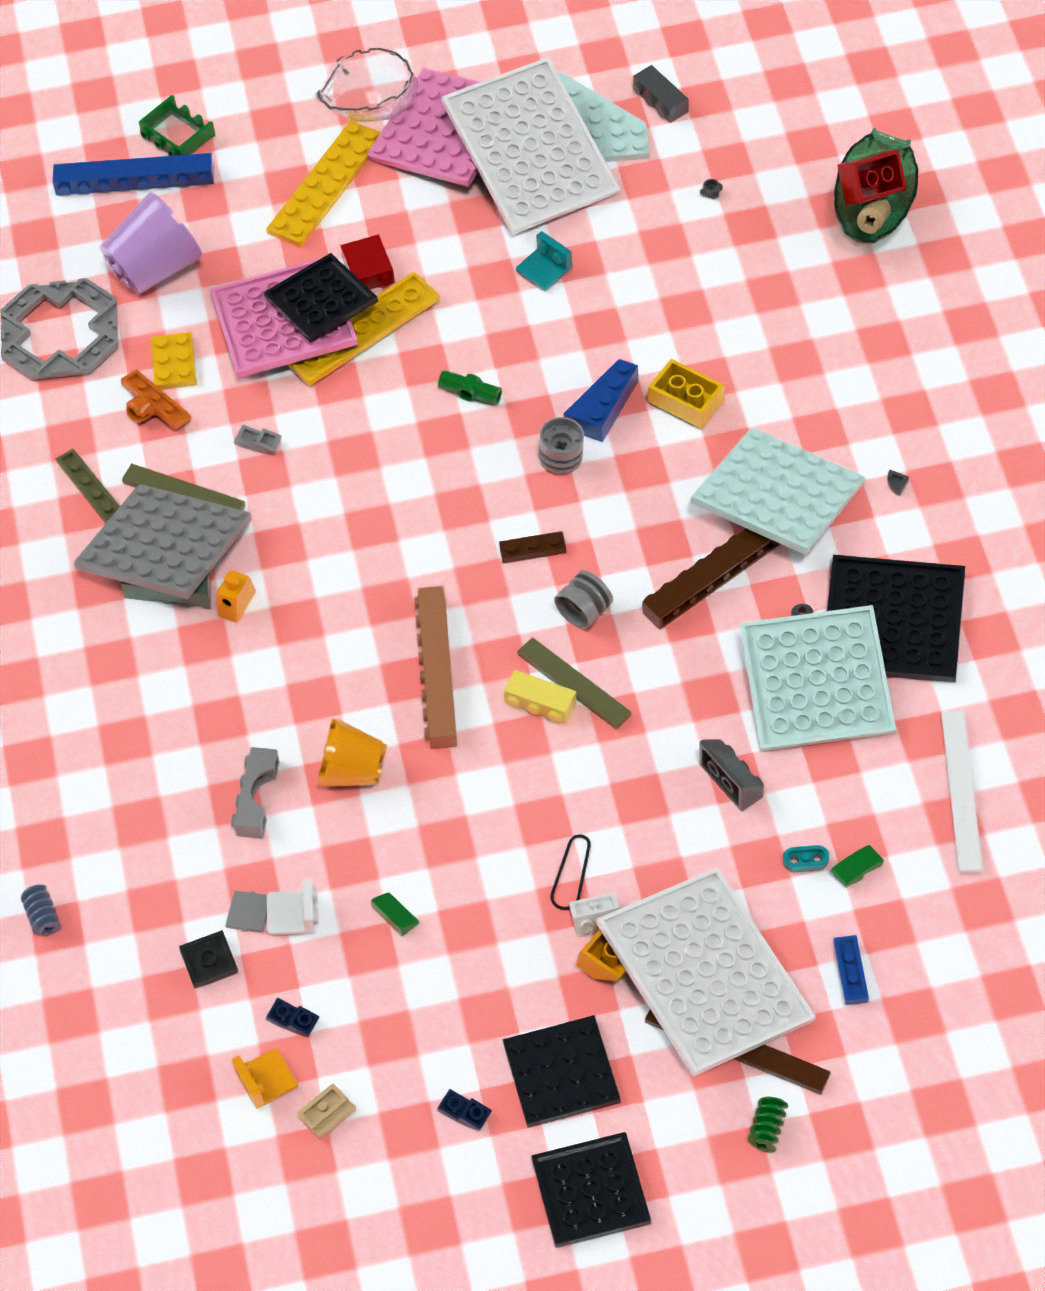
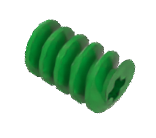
(767, 1123)

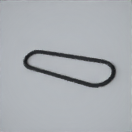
(561, 867)

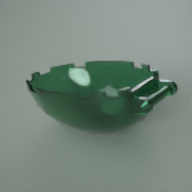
(900, 202)

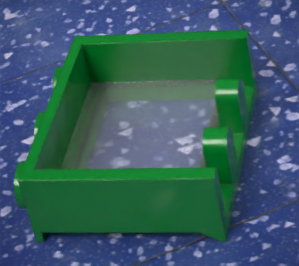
(175, 129)

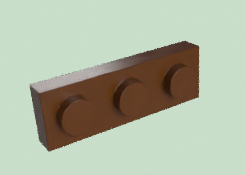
(532, 547)

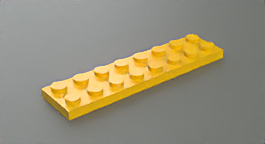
(323, 185)
(393, 309)

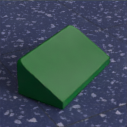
(394, 913)

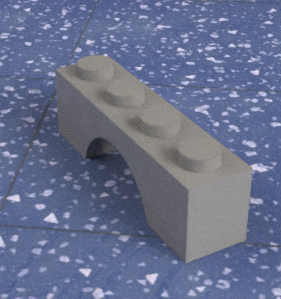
(261, 768)

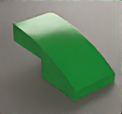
(857, 865)

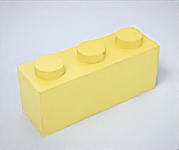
(540, 697)

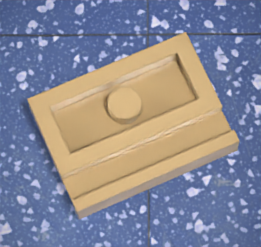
(326, 1111)

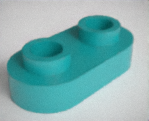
(805, 856)

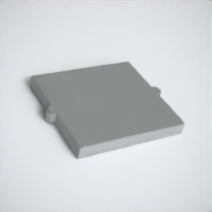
(247, 911)

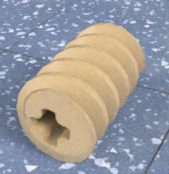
(873, 215)

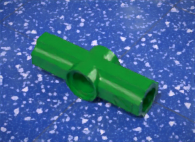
(470, 387)

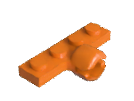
(151, 401)

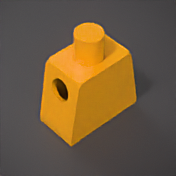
(234, 595)

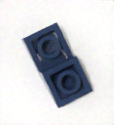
(291, 1018)
(464, 1111)

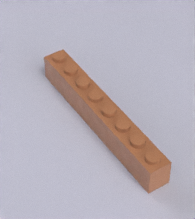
(437, 667)

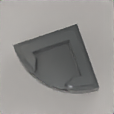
(897, 482)

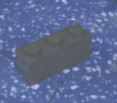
(660, 94)

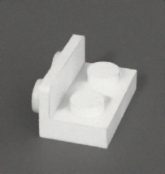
(588, 910)

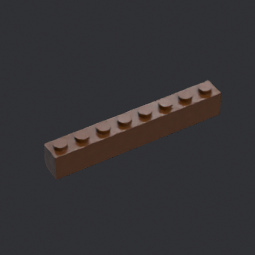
(706, 576)

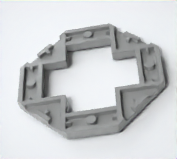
(59, 363)

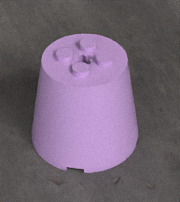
(149, 246)

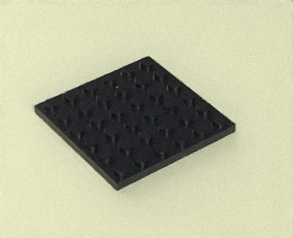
(913, 608)

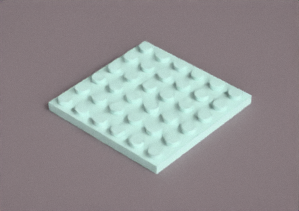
(778, 490)
(817, 678)

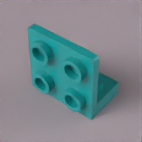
(546, 263)

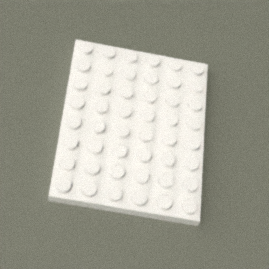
(530, 145)
(705, 971)

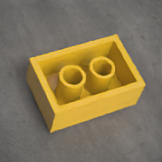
(686, 393)

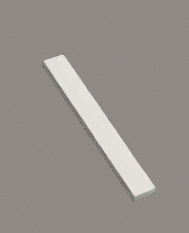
(961, 792)

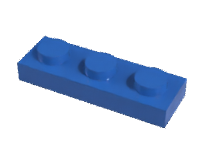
(850, 970)

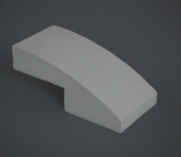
(255, 440)

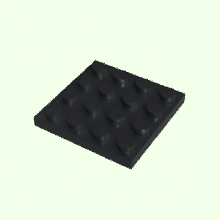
(320, 297)
(561, 1071)
(590, 1189)

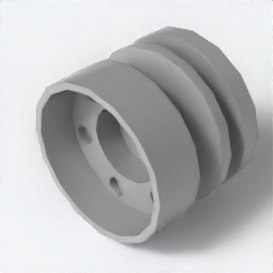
(561, 445)
(583, 599)

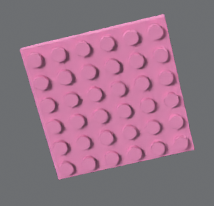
(424, 136)
(260, 335)

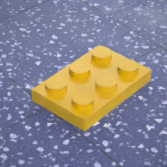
(173, 360)

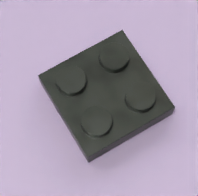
(208, 959)

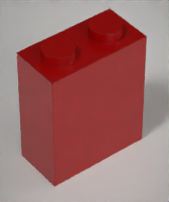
(368, 261)

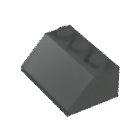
(730, 773)

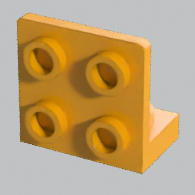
(264, 1077)

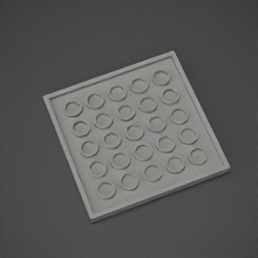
(163, 541)

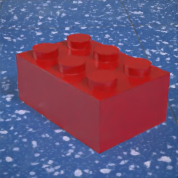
(871, 177)

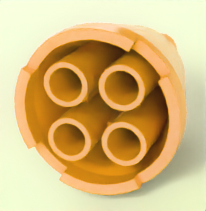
(350, 757)

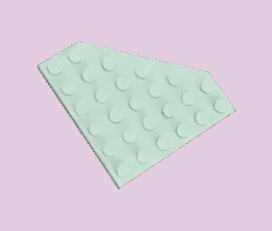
(613, 129)

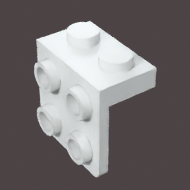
(292, 910)

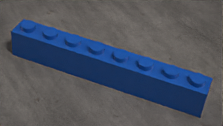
(133, 174)

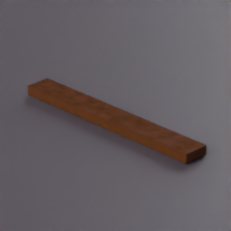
(777, 1064)

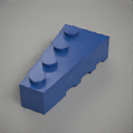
(604, 400)

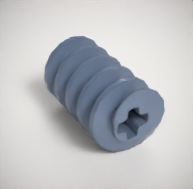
(40, 910)

